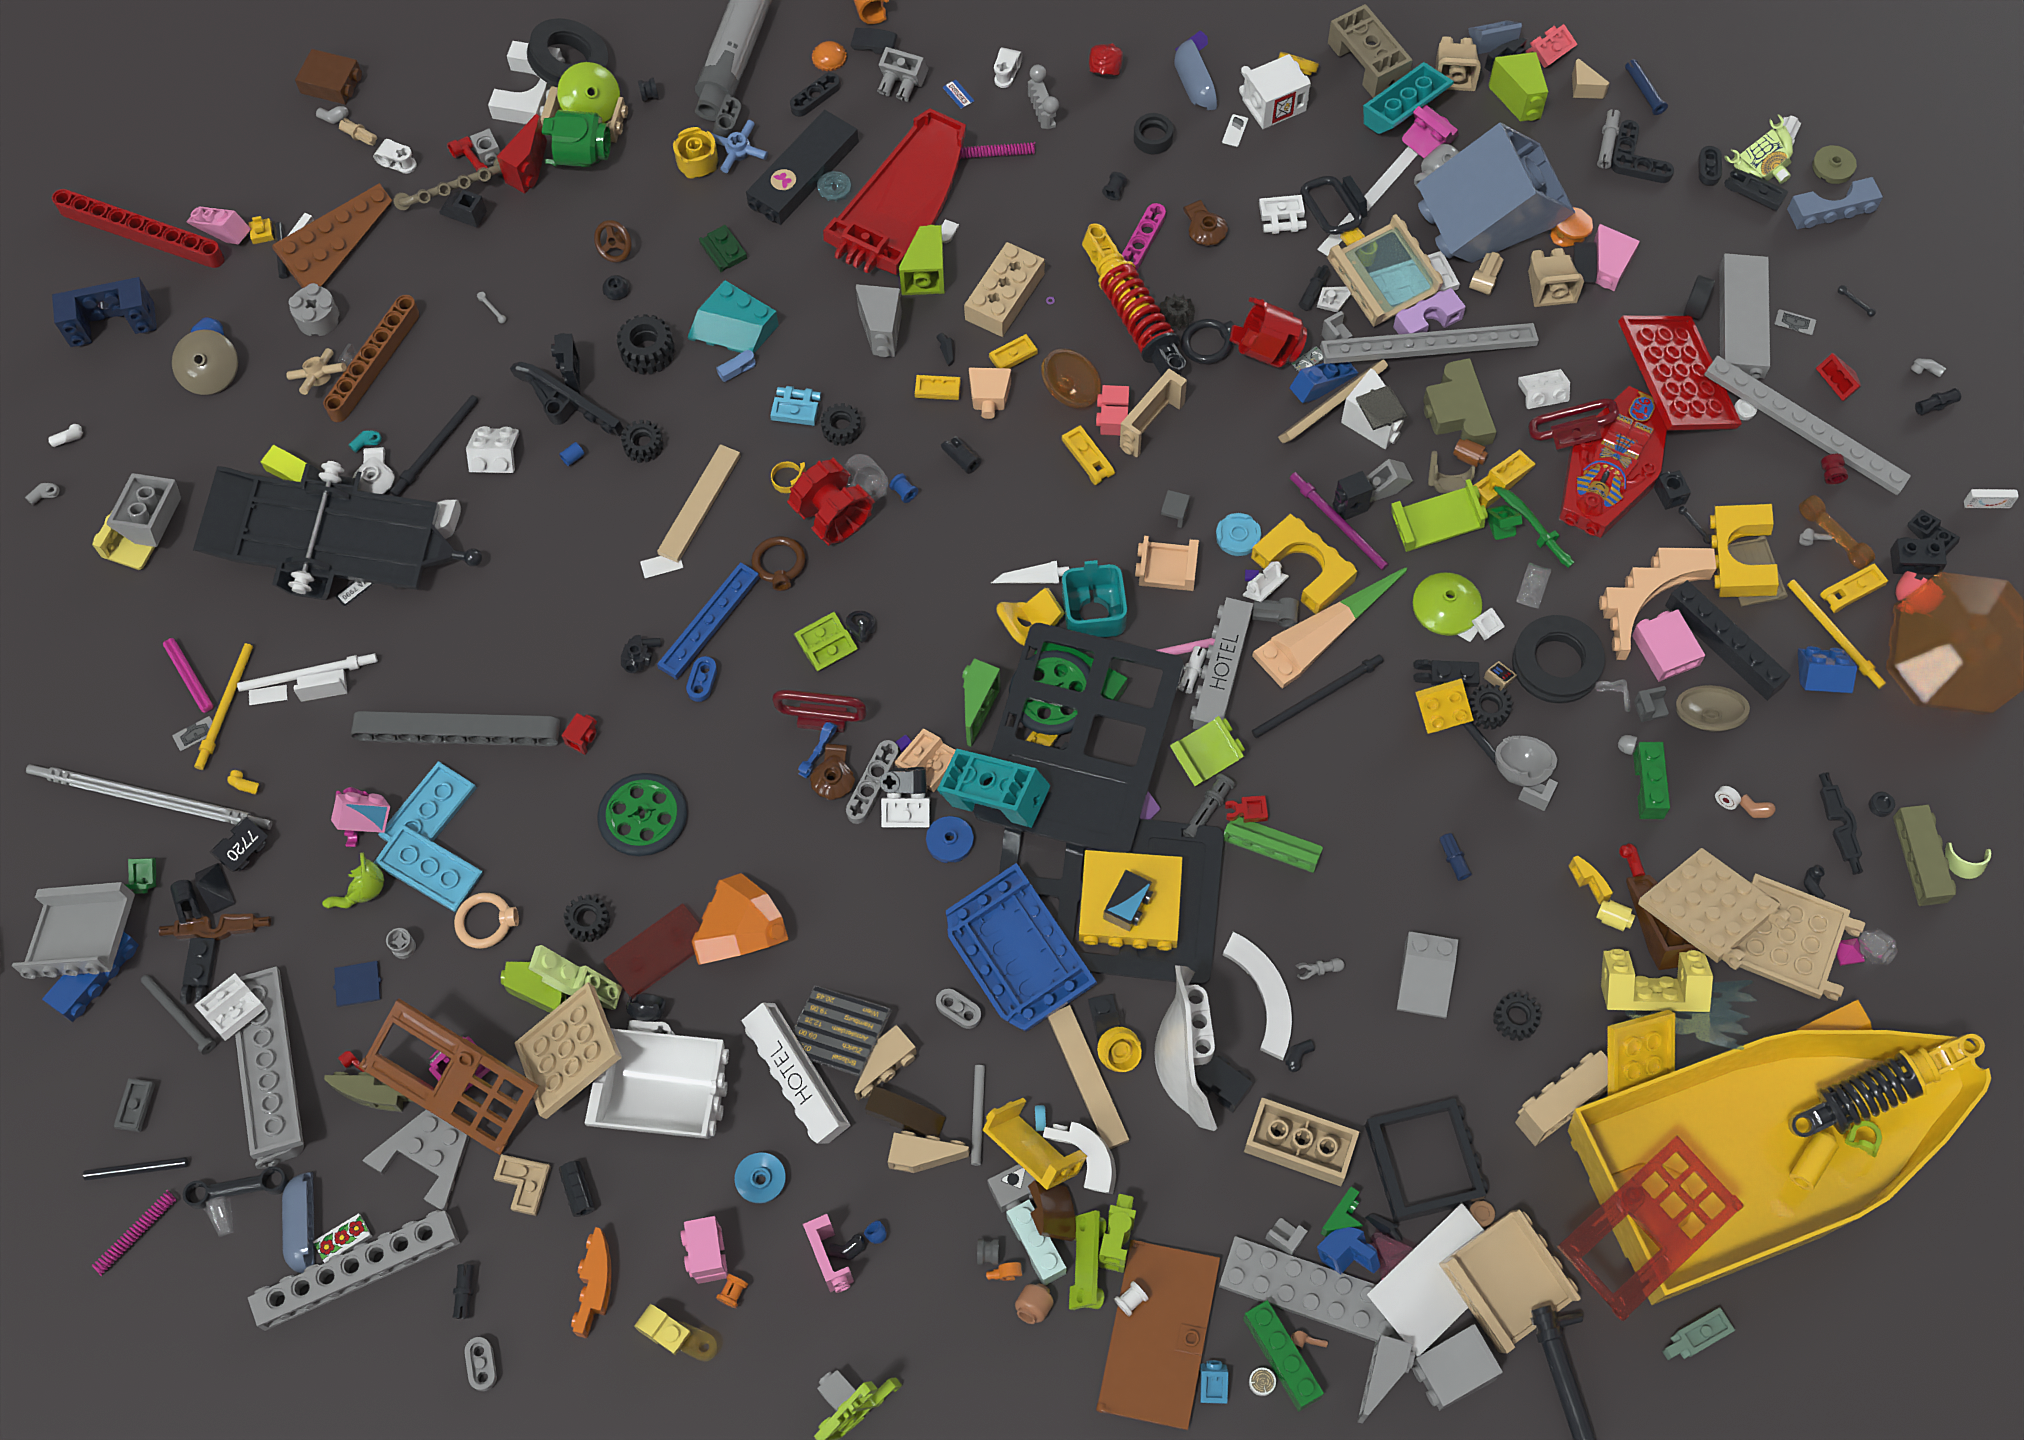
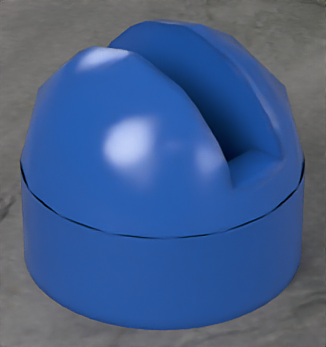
(875, 1232)

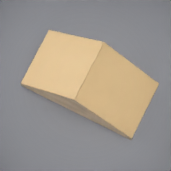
(1588, 82)

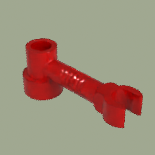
(463, 147)

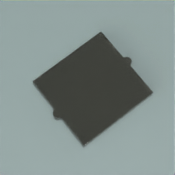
(1381, 407)

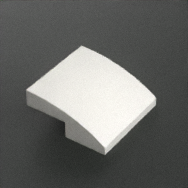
(230, 1006)

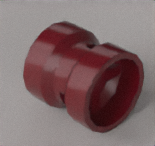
(1834, 469)

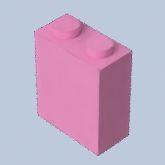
(1668, 645)

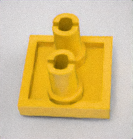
(1444, 706)

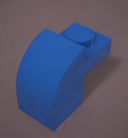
(1344, 1247)

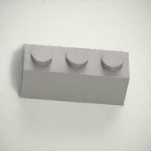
(145, 509)

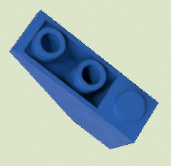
(1320, 379)

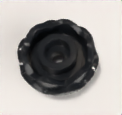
(615, 293)

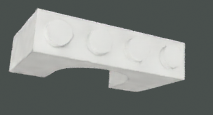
(521, 106)

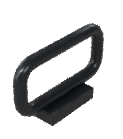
(1348, 193)

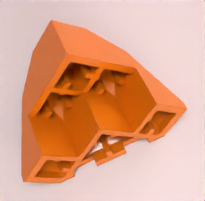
(737, 921)

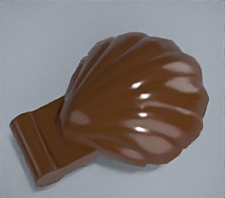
(1205, 227)
(833, 777)

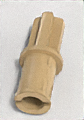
(357, 132)

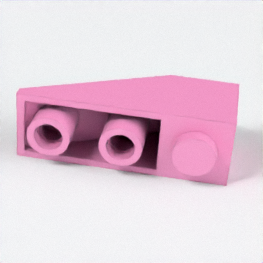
(220, 223)

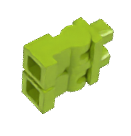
(1120, 1223)

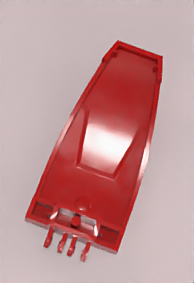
(900, 195)

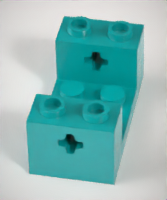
(1013, 790)

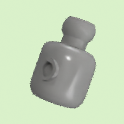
(1434, 160)

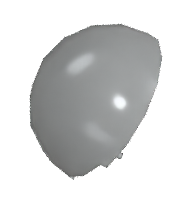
(1525, 760)

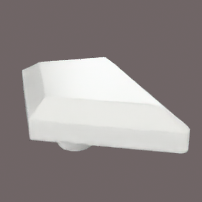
(1333, 298)

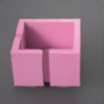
(703, 1243)

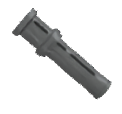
(1215, 798)

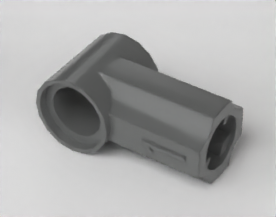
(1282, 611)

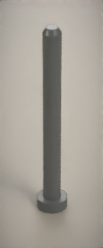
(206, 1045)

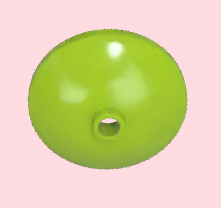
(576, 81)
(1446, 614)

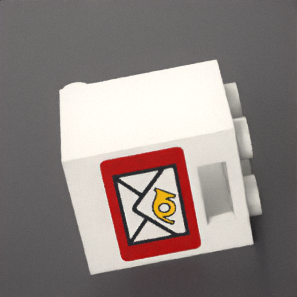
(1275, 91)

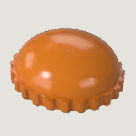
(829, 56)

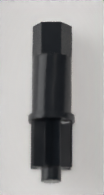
(1314, 287)

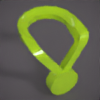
(1871, 1149)

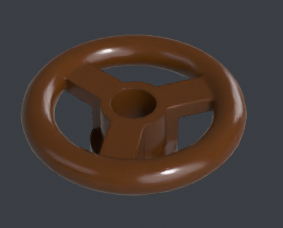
(615, 239)

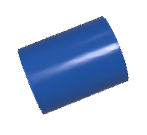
(571, 454)

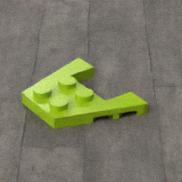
(853, 1409)

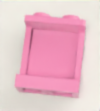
(819, 1230)

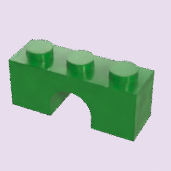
(1651, 766)

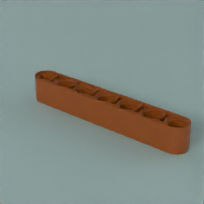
(371, 358)

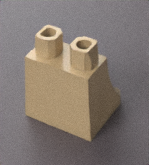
(1459, 63)
(1554, 279)

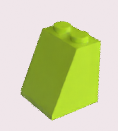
(1520, 85)
(923, 263)

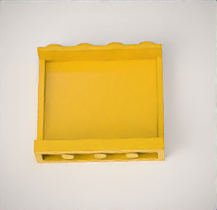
(1160, 917)

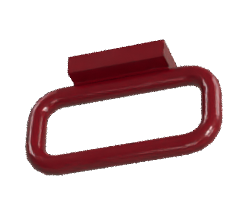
(1574, 431)
(815, 716)

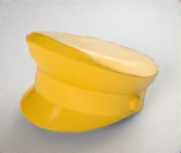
(1119, 1049)

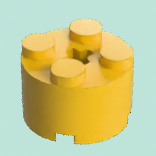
(695, 152)

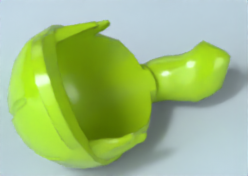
(365, 886)

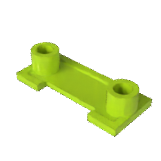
(1085, 1291)

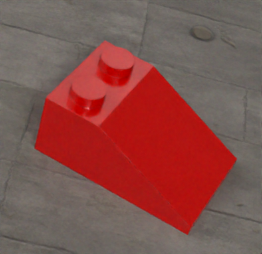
(524, 156)

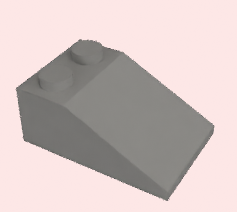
(1427, 974)
(1388, 1364)

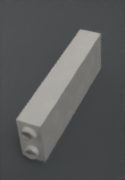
(1745, 313)

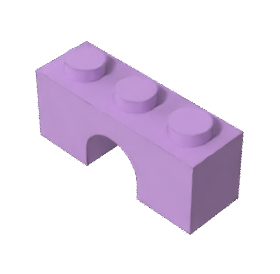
(1443, 307)

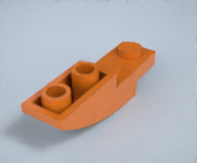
(597, 1273)

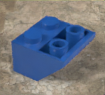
(1826, 670)

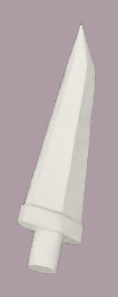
(1037, 574)

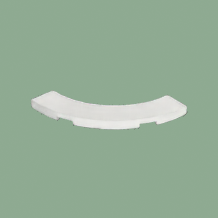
(1272, 990)

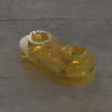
(695, 1341)

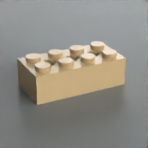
(1004, 289)
(1558, 1101)
(1301, 1125)

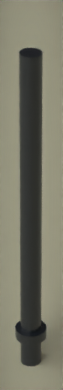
(1367, 666)

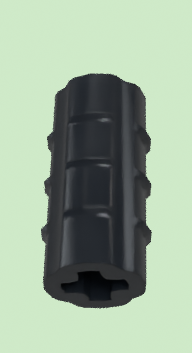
(576, 1188)

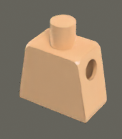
(989, 389)

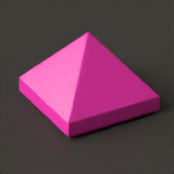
(1849, 952)

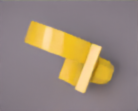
(785, 465)

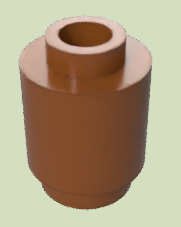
(1470, 452)

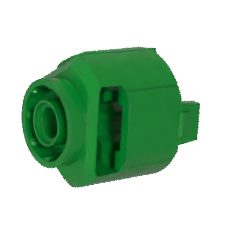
(577, 138)

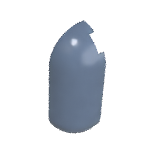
(1195, 75)
(298, 1222)

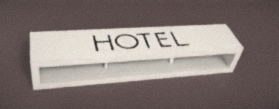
(795, 1073)

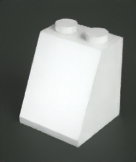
(1356, 420)

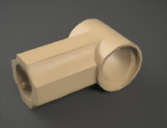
(1486, 276)

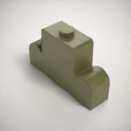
(1459, 404)

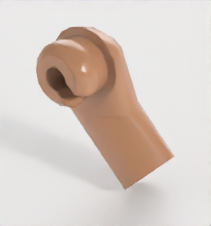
(1757, 810)

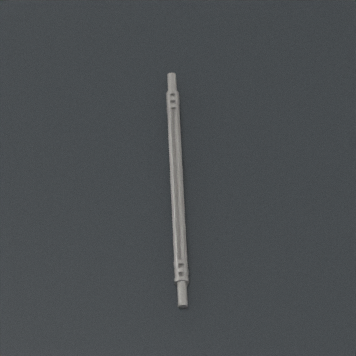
(145, 796)

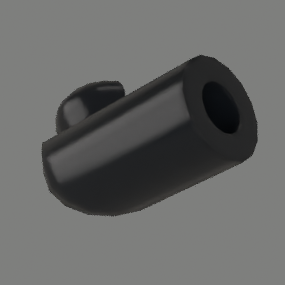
(1813, 879)
(1295, 1054)
(849, 1250)

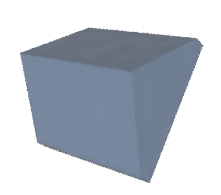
(1492, 35)

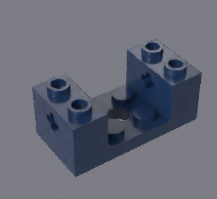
(79, 307)

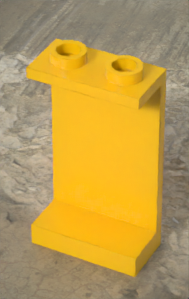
(1029, 1147)

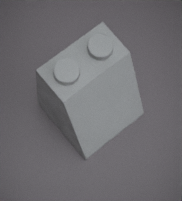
(881, 317)
(1456, 1368)

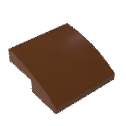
(1054, 1212)

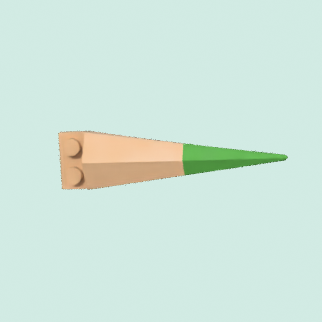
(1299, 646)

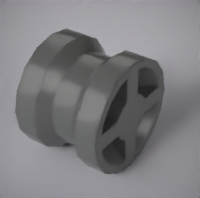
(988, 1252)

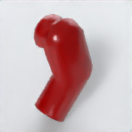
(1630, 852)

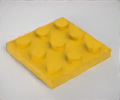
(1640, 1050)

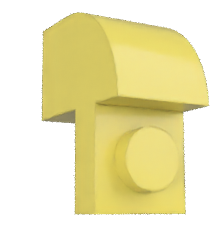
(662, 1329)

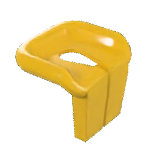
(1040, 609)

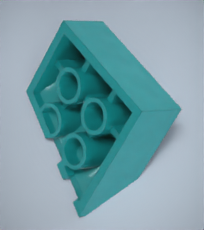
(733, 320)

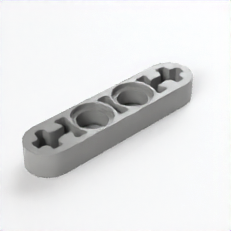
(869, 780)

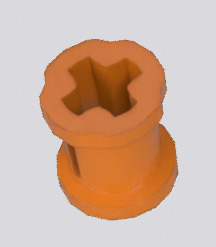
(731, 1291)

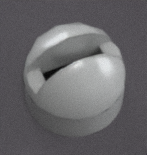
(1627, 744)

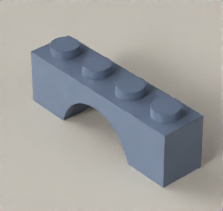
(1810, 209)

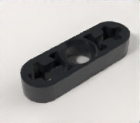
(817, 86)

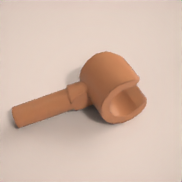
(1300, 1338)

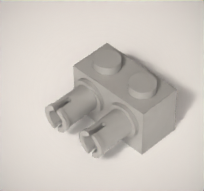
(902, 67)

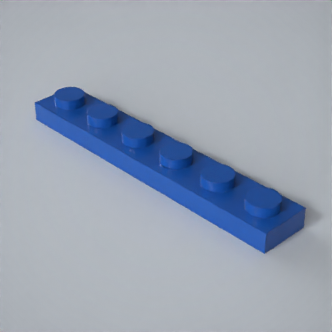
(708, 621)

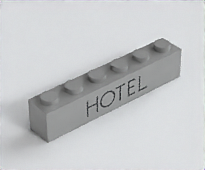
(1223, 662)

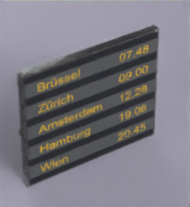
(840, 1030)

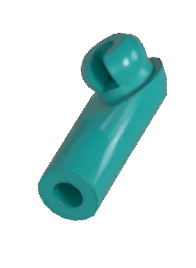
(365, 439)

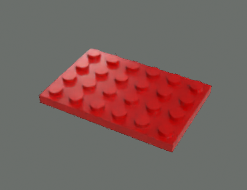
(1674, 369)

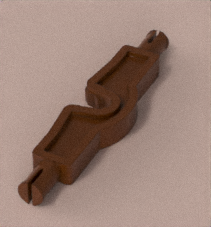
(228, 925)

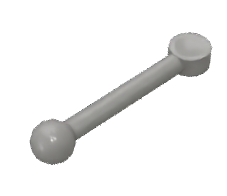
(482, 297)

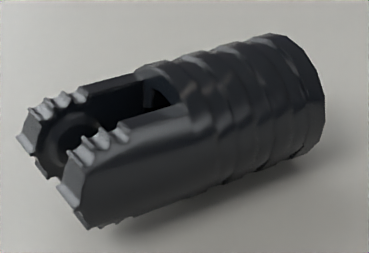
(961, 454)
(184, 899)

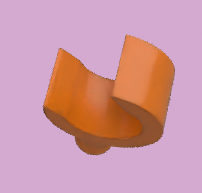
(1005, 1272)

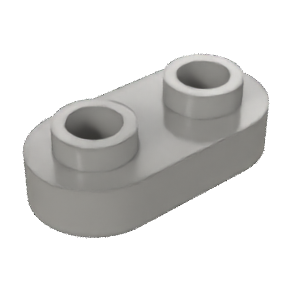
(960, 1007)
(480, 1365)

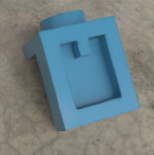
(1214, 1382)

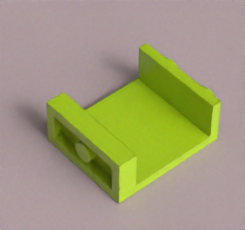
(1208, 750)

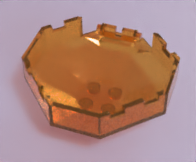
(1959, 643)

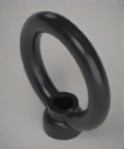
(1225, 332)

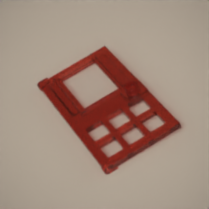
(1655, 1222)

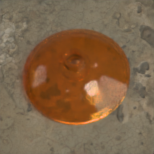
(1071, 378)

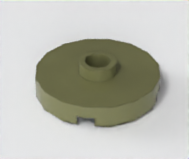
(1834, 164)

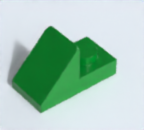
(1503, 521)
(1340, 1218)

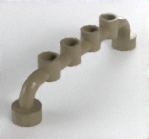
(404, 201)

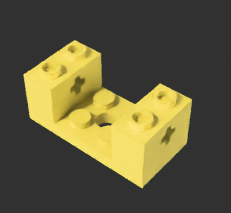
(1686, 993)

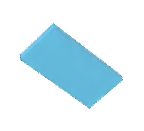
(431, 803)
(428, 868)

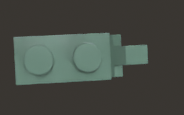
(1699, 1335)

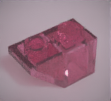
(1389, 1252)

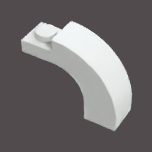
(1100, 1161)

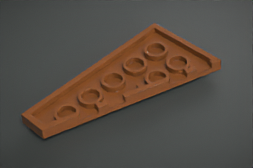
(325, 243)

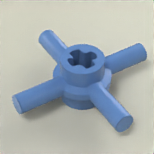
(738, 146)

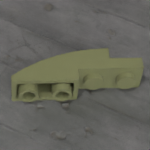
(367, 1091)

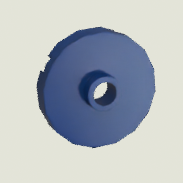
(952, 850)

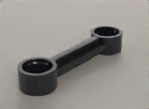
(235, 1187)

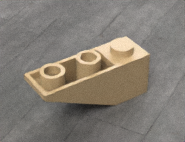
(888, 1056)
(918, 1153)

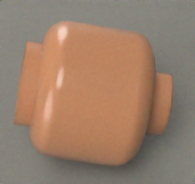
(1034, 1303)

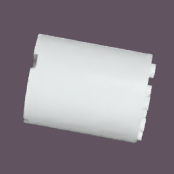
(661, 1085)

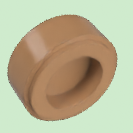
(1483, 1213)

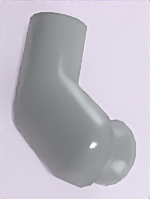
(334, 115)
(1928, 364)
(43, 490)

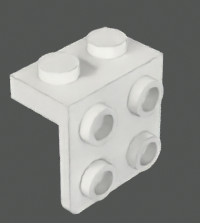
(492, 450)

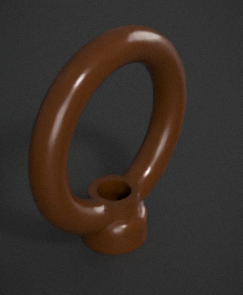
(781, 578)

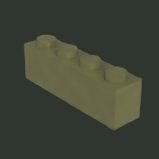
(1924, 855)

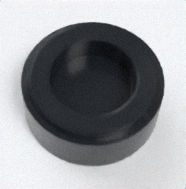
(1881, 804)

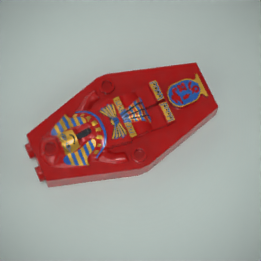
(1618, 469)

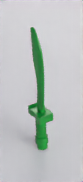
(1545, 537)

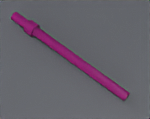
(1309, 491)

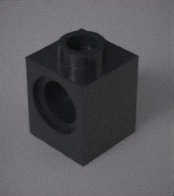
(1670, 497)

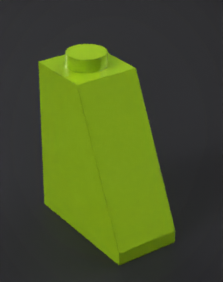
(529, 986)

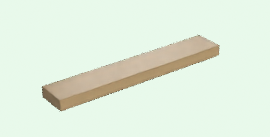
(1328, 405)
(699, 503)
(1088, 1077)

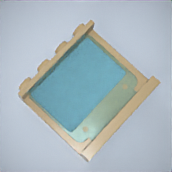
(1386, 271)

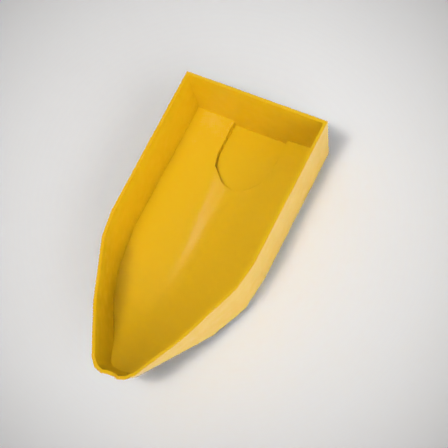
(1736, 1122)

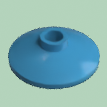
(755, 1166)

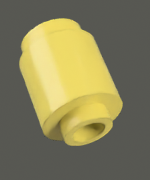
(1615, 915)

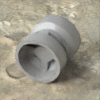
(398, 938)

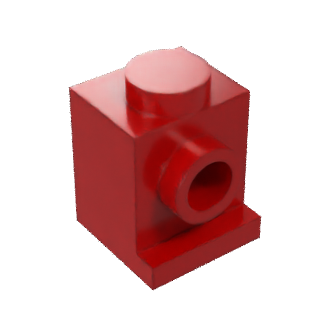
(580, 732)

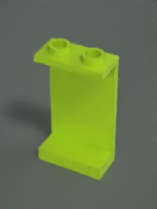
(1439, 517)

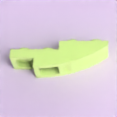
(570, 978)

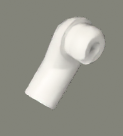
(72, 434)

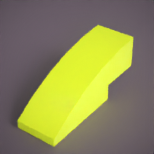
(283, 464)

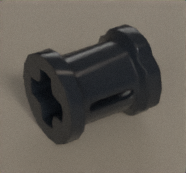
(1114, 186)

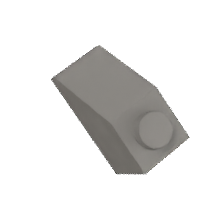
(1388, 479)

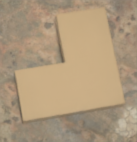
(530, 1182)

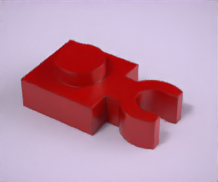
(1251, 809)

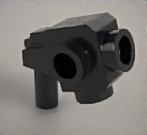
(636, 654)

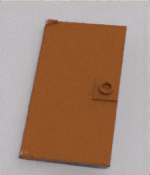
(1161, 1345)

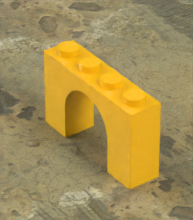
(1294, 537)
(1733, 577)

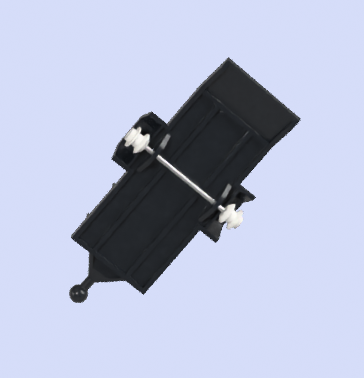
(337, 536)

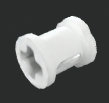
(1131, 1299)

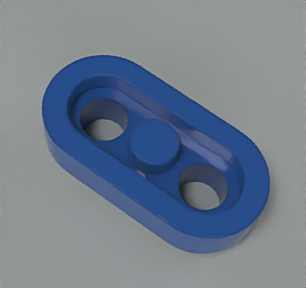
(700, 680)

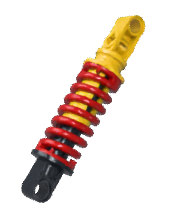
(1132, 302)

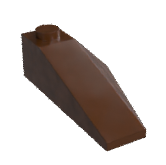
(1660, 939)

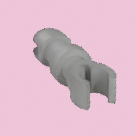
(1320, 967)

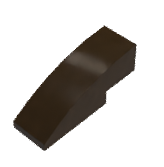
(904, 1113)

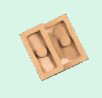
(928, 752)

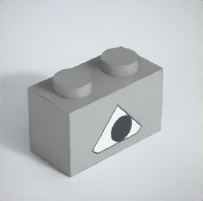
(1011, 1187)

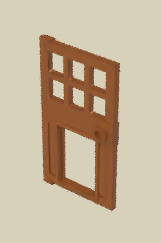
(454, 1080)

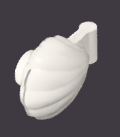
(375, 474)

